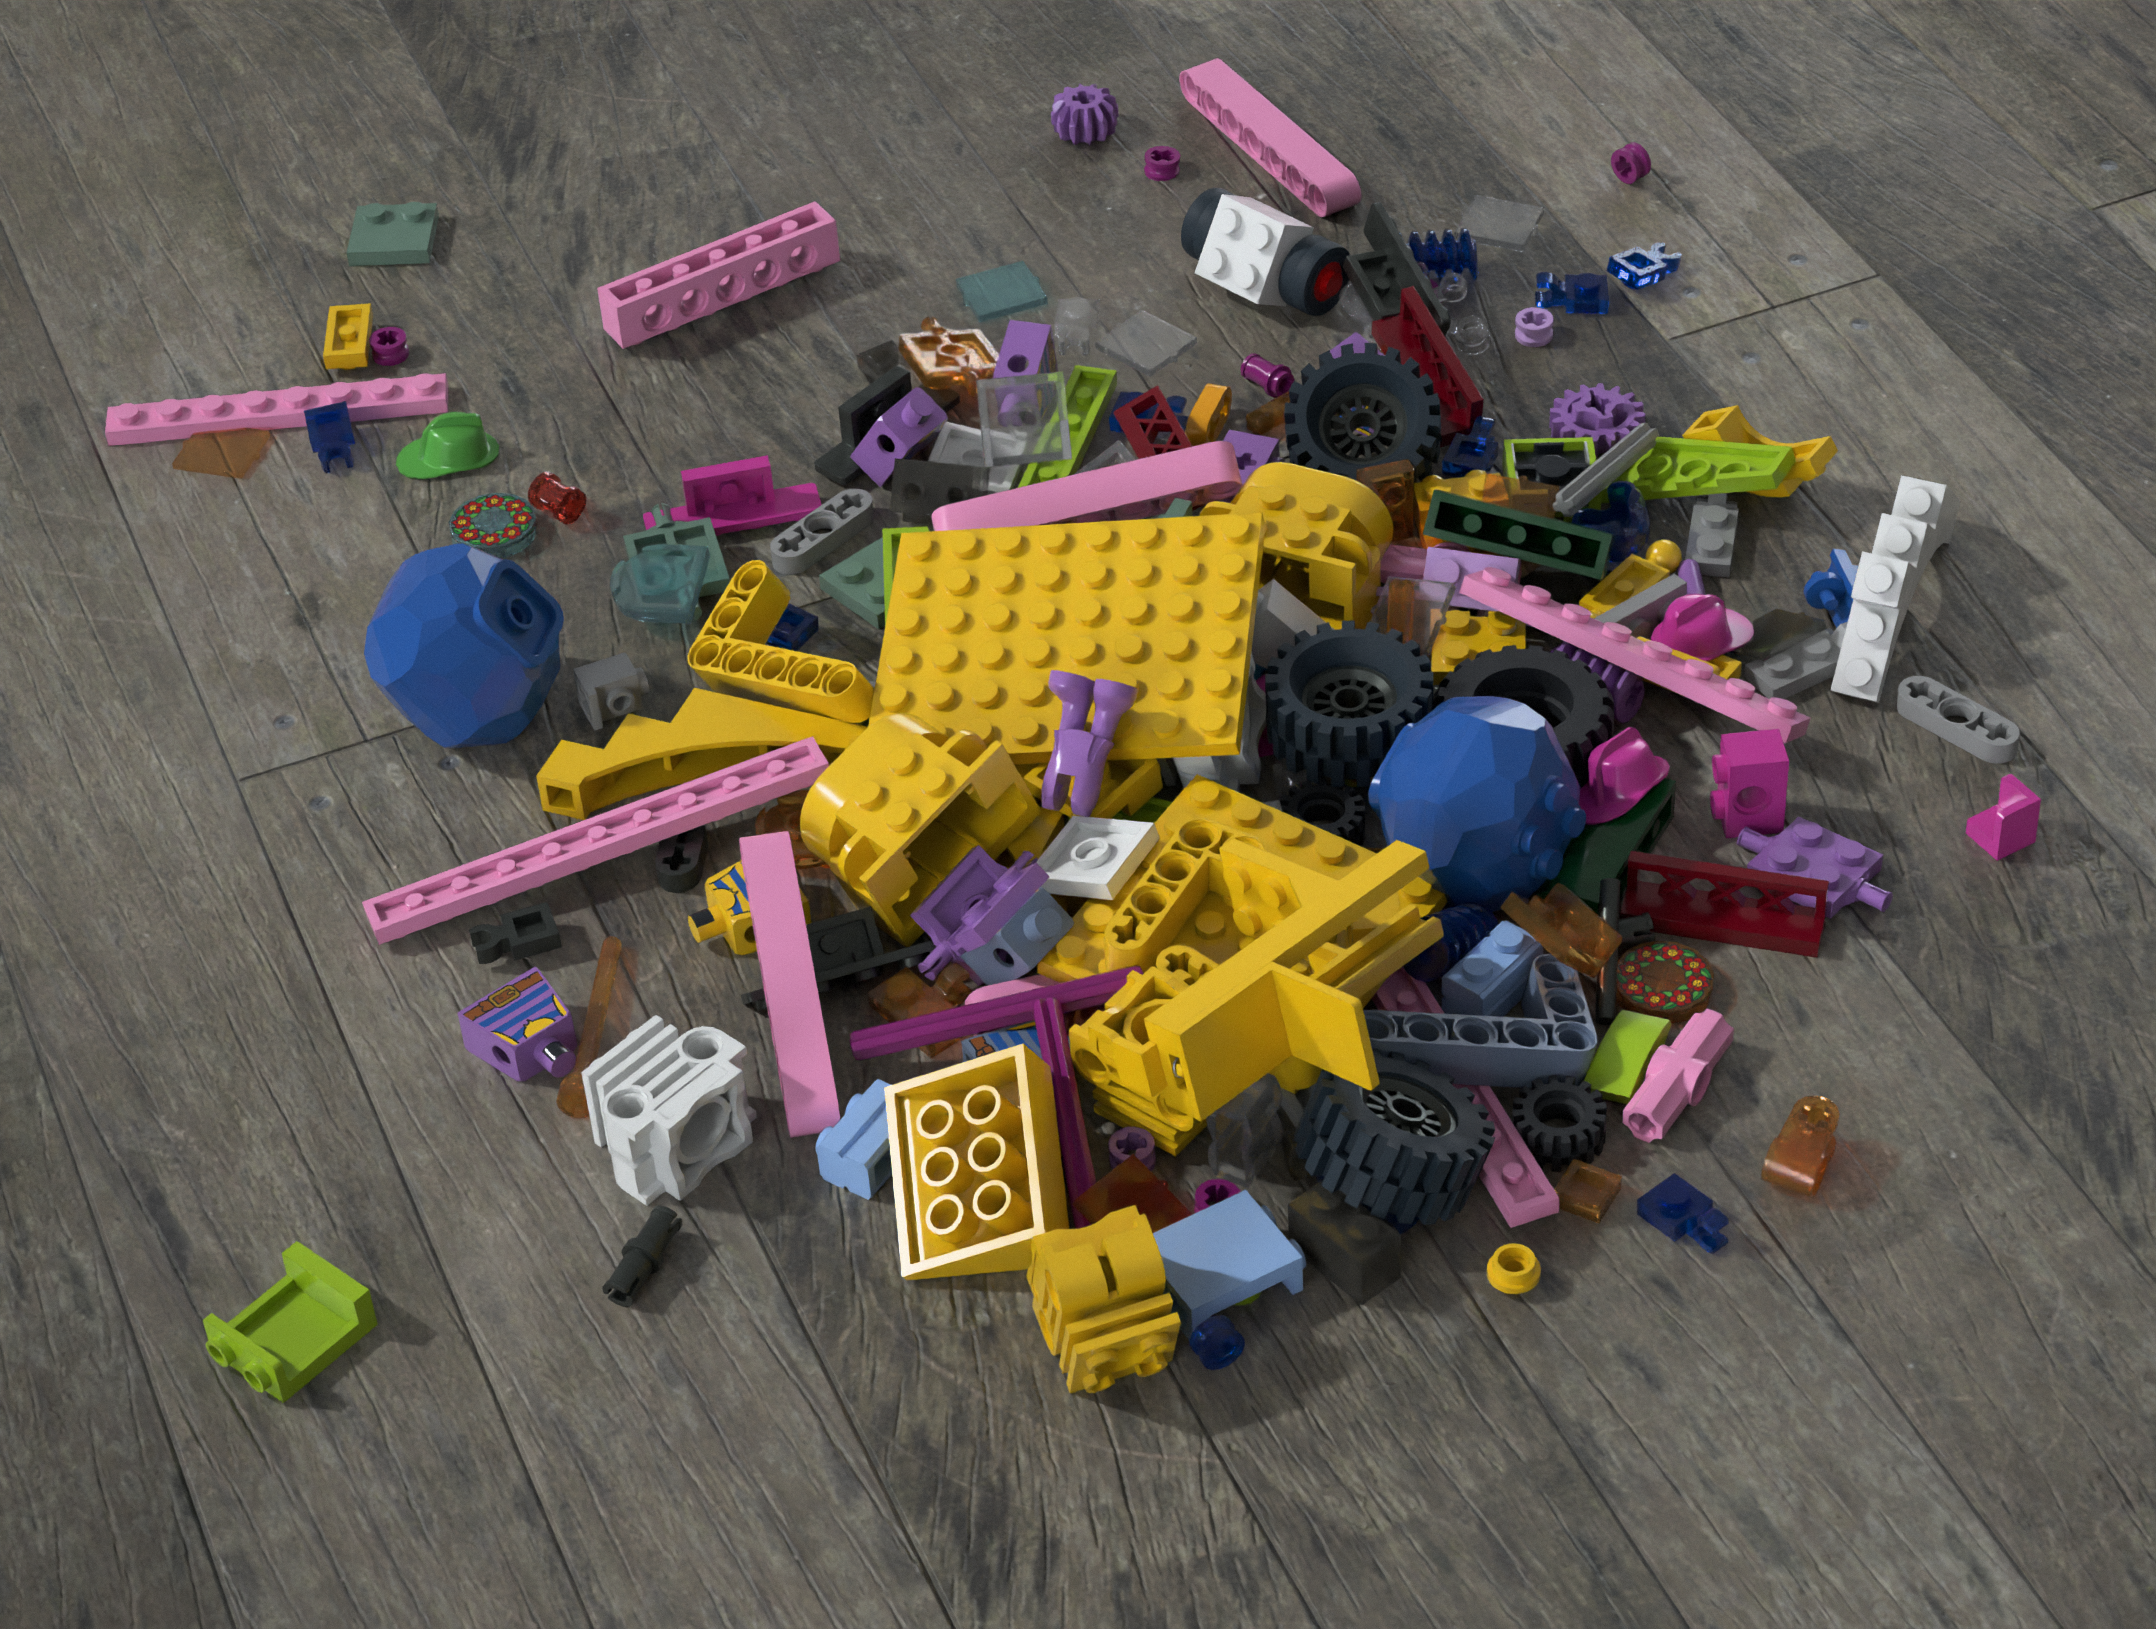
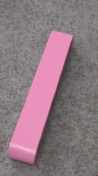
(1270, 138)
(1105, 494)
(789, 984)

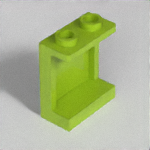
(293, 1325)

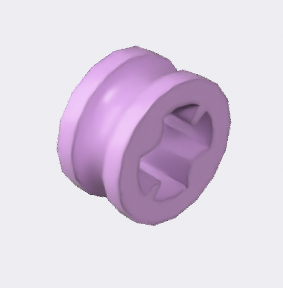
(1534, 327)

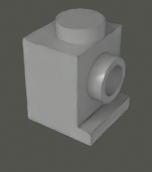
(610, 688)

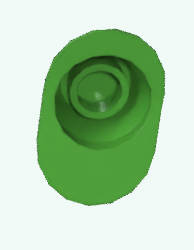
(448, 446)

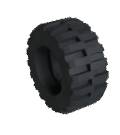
(1551, 685)

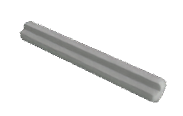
(1605, 470)

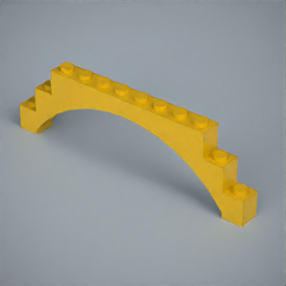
(713, 735)

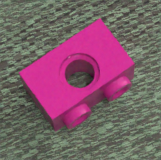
(1750, 782)

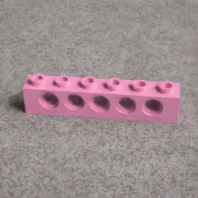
(718, 274)

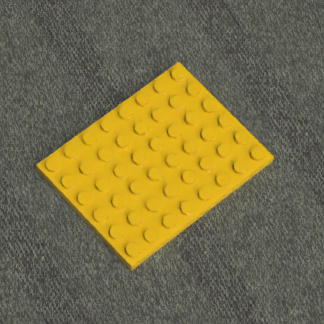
(1122, 601)

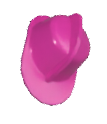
(1702, 627)
(1619, 776)

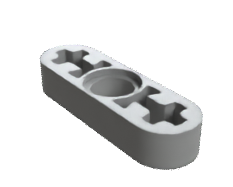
(800, 549)
(1984, 735)

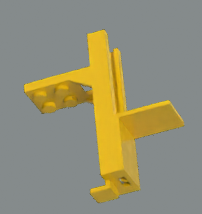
(1261, 1012)

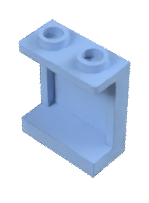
(1225, 1258)

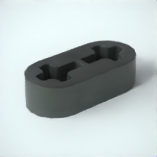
(690, 853)

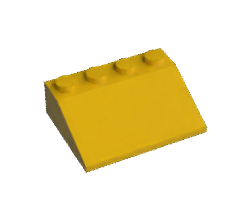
(975, 1165)

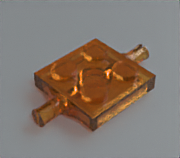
(948, 356)

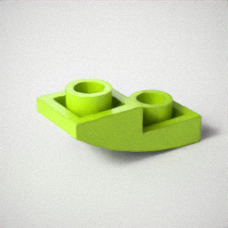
(1625, 1055)

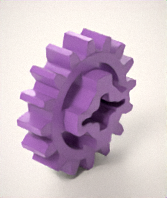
(1596, 414)

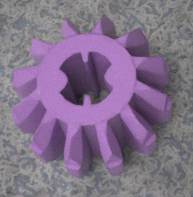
(1084, 114)

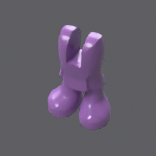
(1079, 751)

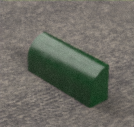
(1519, 534)
(1605, 847)

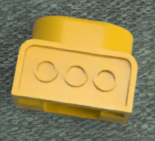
(1319, 537)
(908, 810)

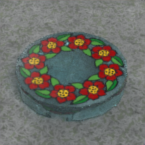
(494, 524)

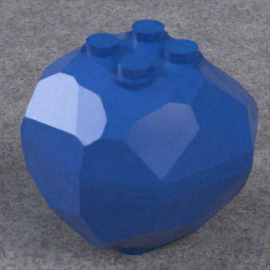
(464, 645)
(1482, 796)

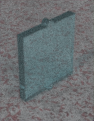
(1001, 291)

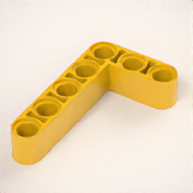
(737, 663)

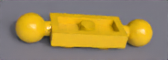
(1633, 577)

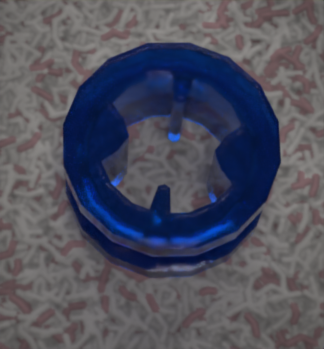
(1217, 1342)

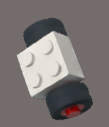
(1263, 253)

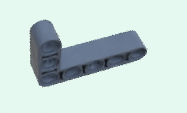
(1500, 1051)

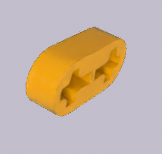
(1209, 414)

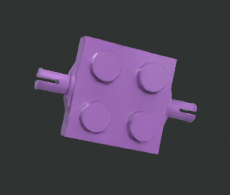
(1820, 854)
(951, 899)

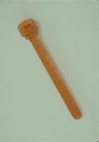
(571, 1093)

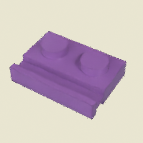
(992, 914)

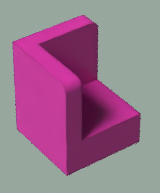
(2008, 824)

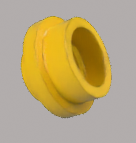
(1513, 1269)

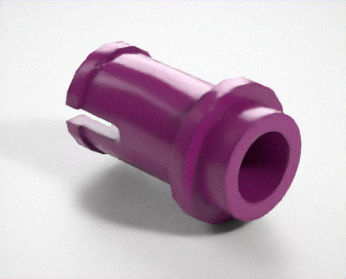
(1273, 378)

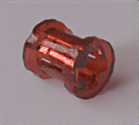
(562, 501)

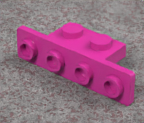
(740, 497)

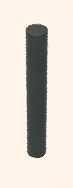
(1607, 977)

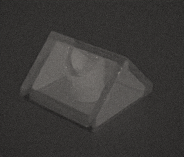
(1024, 419)

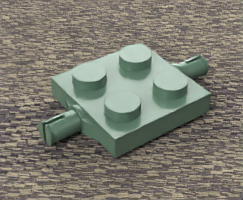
(694, 532)

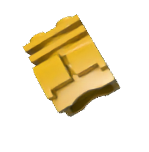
(1095, 1061)
(1103, 1300)

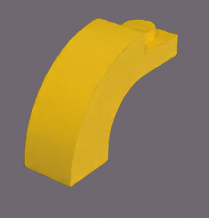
(1731, 426)

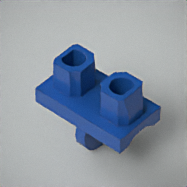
(1833, 588)

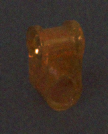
(1803, 1147)

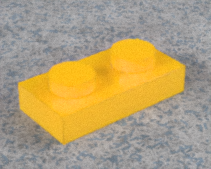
(348, 336)

